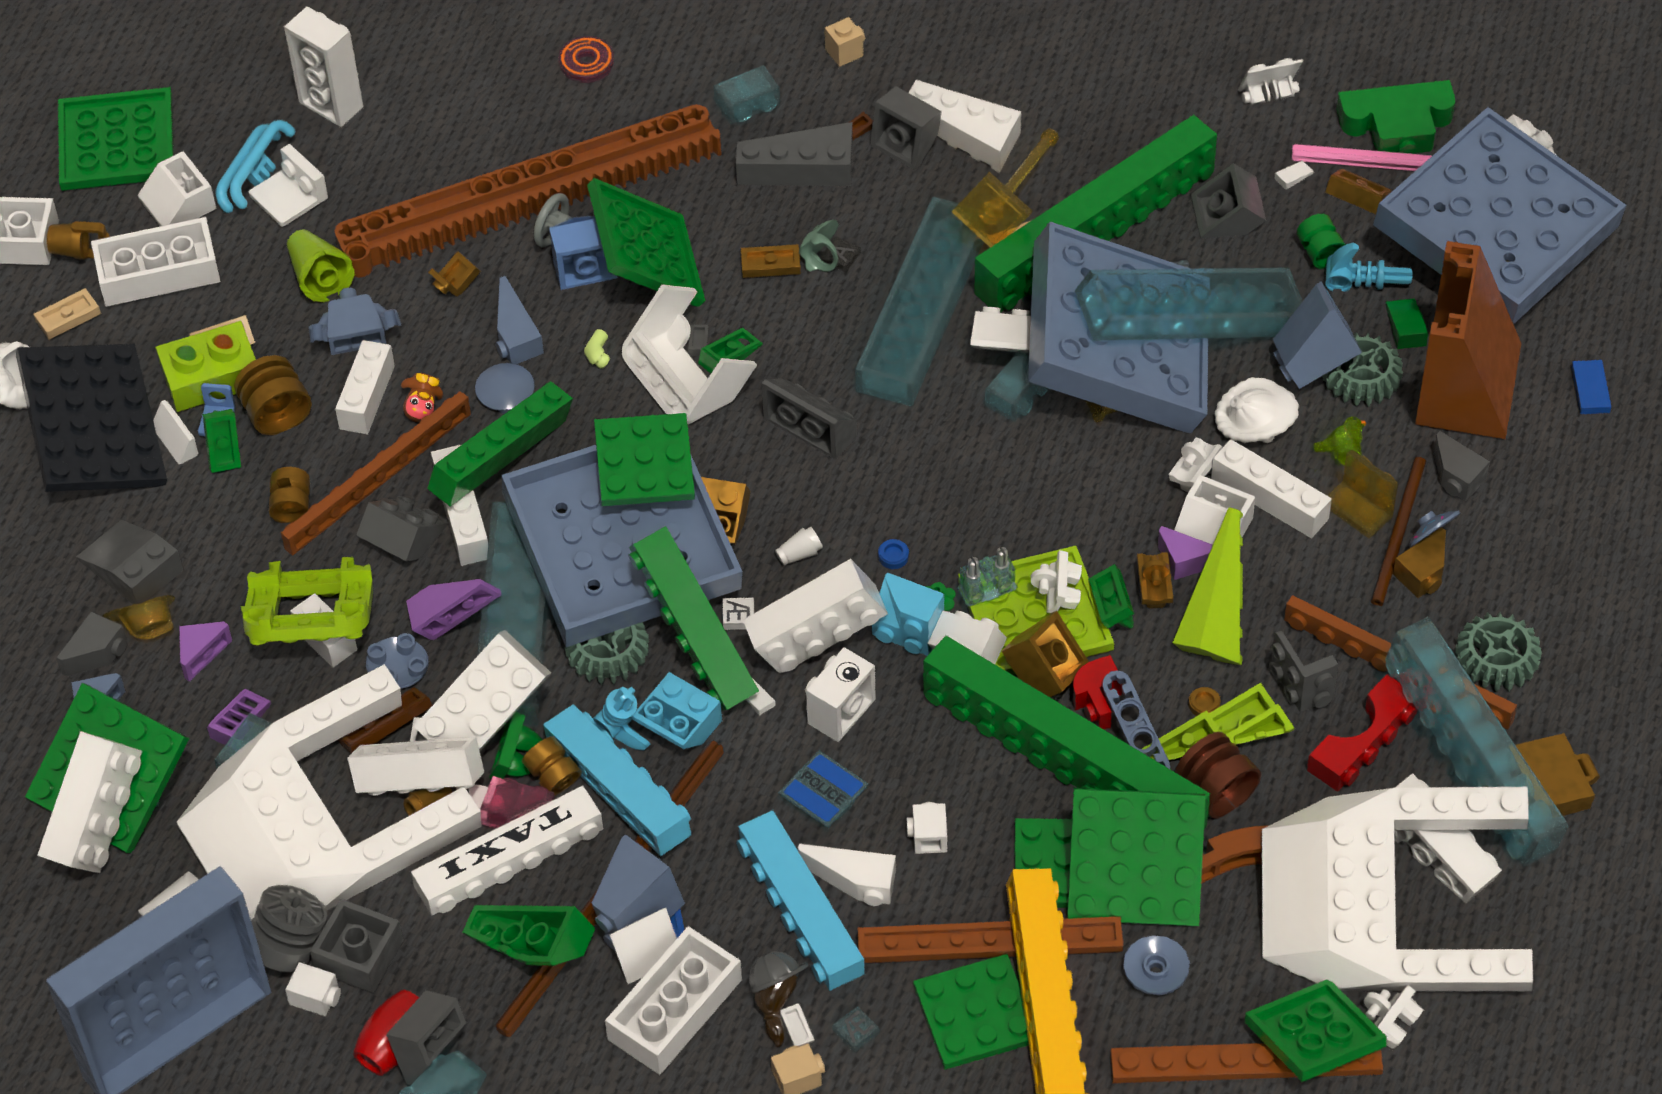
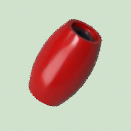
(373, 1046)

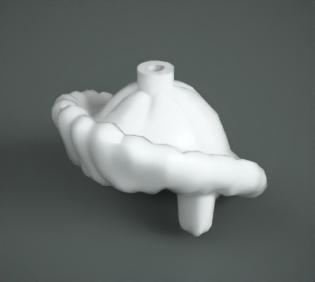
(10, 381)
(1256, 411)

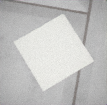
(643, 944)

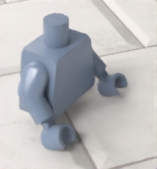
(351, 321)

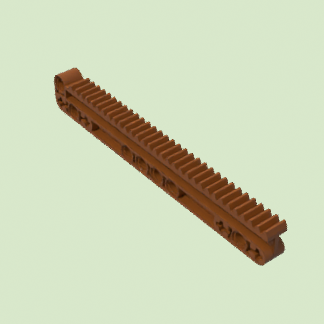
(525, 188)

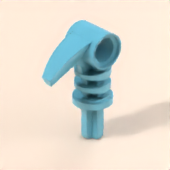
(1342, 271)
(616, 715)

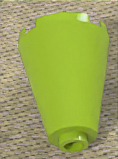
(319, 266)

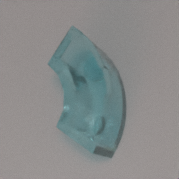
(448, 1075)

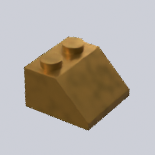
(1046, 655)

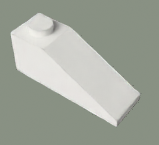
(857, 873)

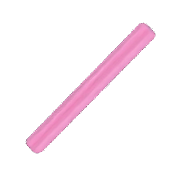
(1358, 157)

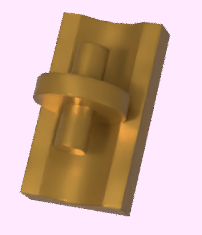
(1155, 580)

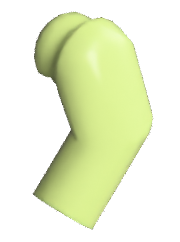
(594, 350)

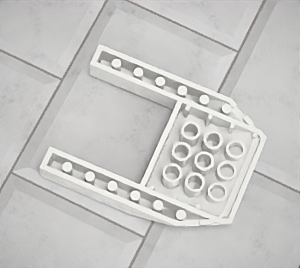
(273, 829)
(1334, 891)

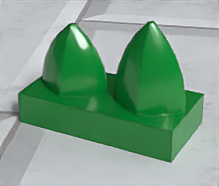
(221, 440)
(1112, 598)
(513, 737)

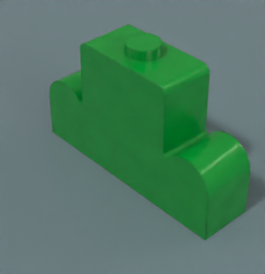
(1398, 116)

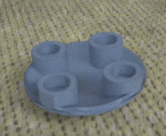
(504, 386)
(402, 657)

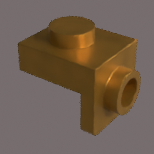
(455, 275)

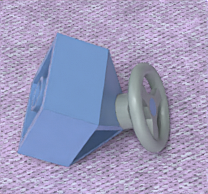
(574, 244)

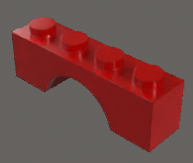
(1338, 759)

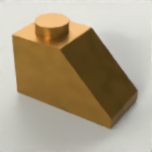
(1423, 564)

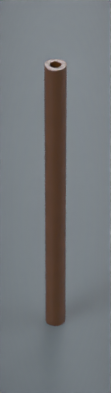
(1398, 531)

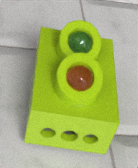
(204, 358)

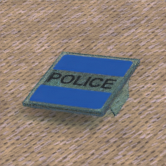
(824, 789)

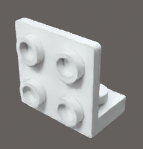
(292, 189)

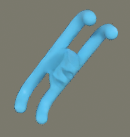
(250, 164)

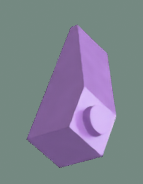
(448, 604)

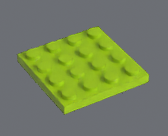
(1026, 607)

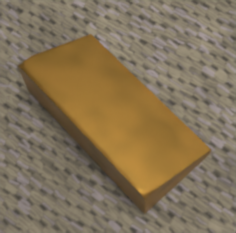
(1356, 190)

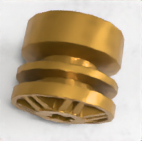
(272, 395)

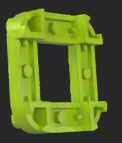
(350, 612)

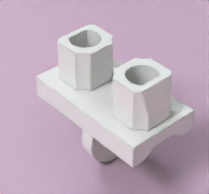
(1195, 460)
(1053, 581)
(1400, 1006)

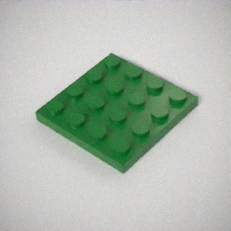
(113, 137)
(644, 240)
(111, 719)
(1136, 856)

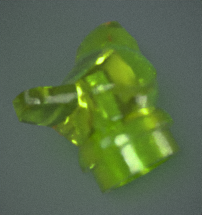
(1343, 439)

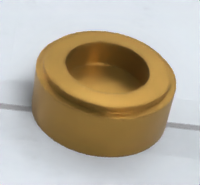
(1203, 699)

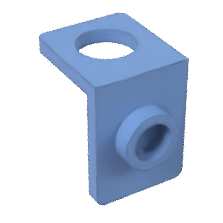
(215, 404)

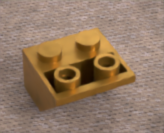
(730, 503)

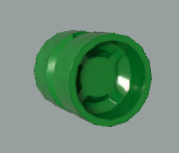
(1319, 238)

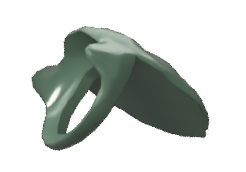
(814, 242)

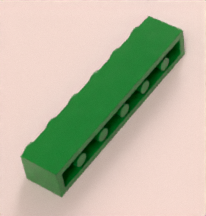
(499, 443)
(693, 618)

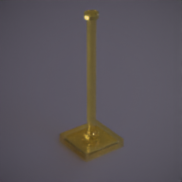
(992, 207)

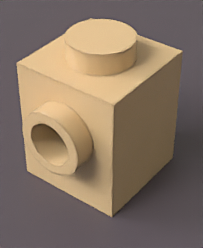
(844, 41)
(797, 1069)

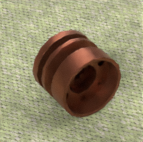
(1221, 771)

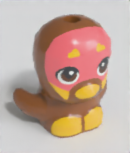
(421, 397)

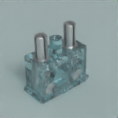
(987, 578)

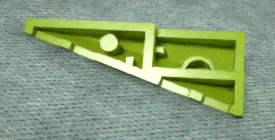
(1213, 613)
(1242, 719)

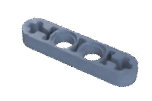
(1137, 727)

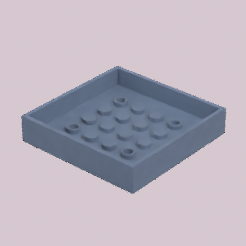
(1503, 208)
(1143, 378)
(593, 543)
(160, 984)

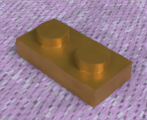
(770, 261)

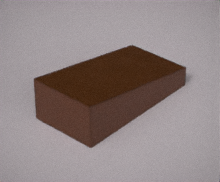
(861, 125)

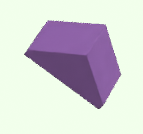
(1185, 553)
(201, 645)

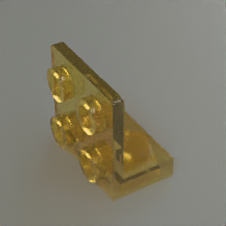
(1364, 496)

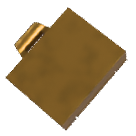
(1561, 772)

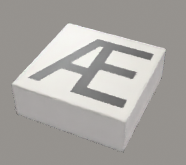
(735, 611)

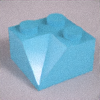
(911, 614)

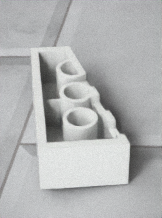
(973, 124)
(1453, 854)

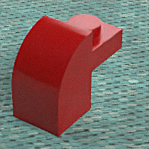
(1089, 691)

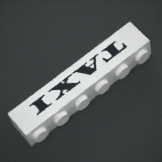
(507, 851)

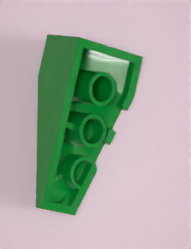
(531, 932)

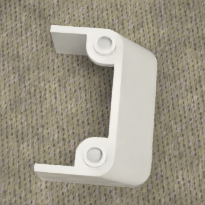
(665, 368)

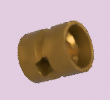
(288, 494)
(548, 762)

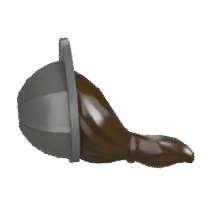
(772, 982)

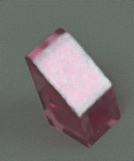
(510, 800)

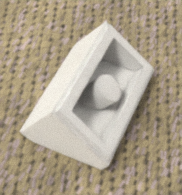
(174, 433)

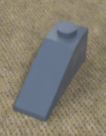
(516, 331)

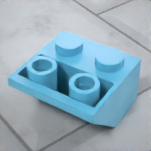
(679, 712)

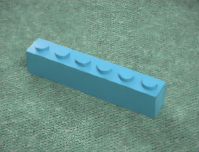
(620, 781)
(800, 900)

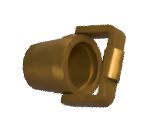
(74, 238)

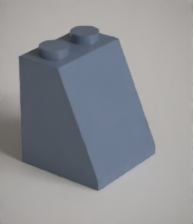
(1314, 339)
(633, 889)

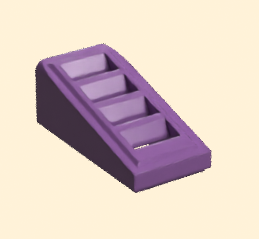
(217, 727)

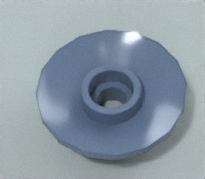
(1431, 523)
(1160, 953)

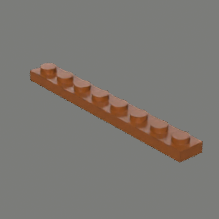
(375, 473)
(1369, 647)
(979, 940)
(1217, 1063)

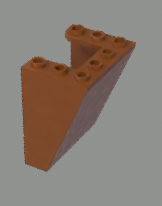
(1469, 350)

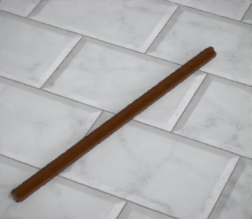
(546, 974)

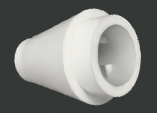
(799, 546)

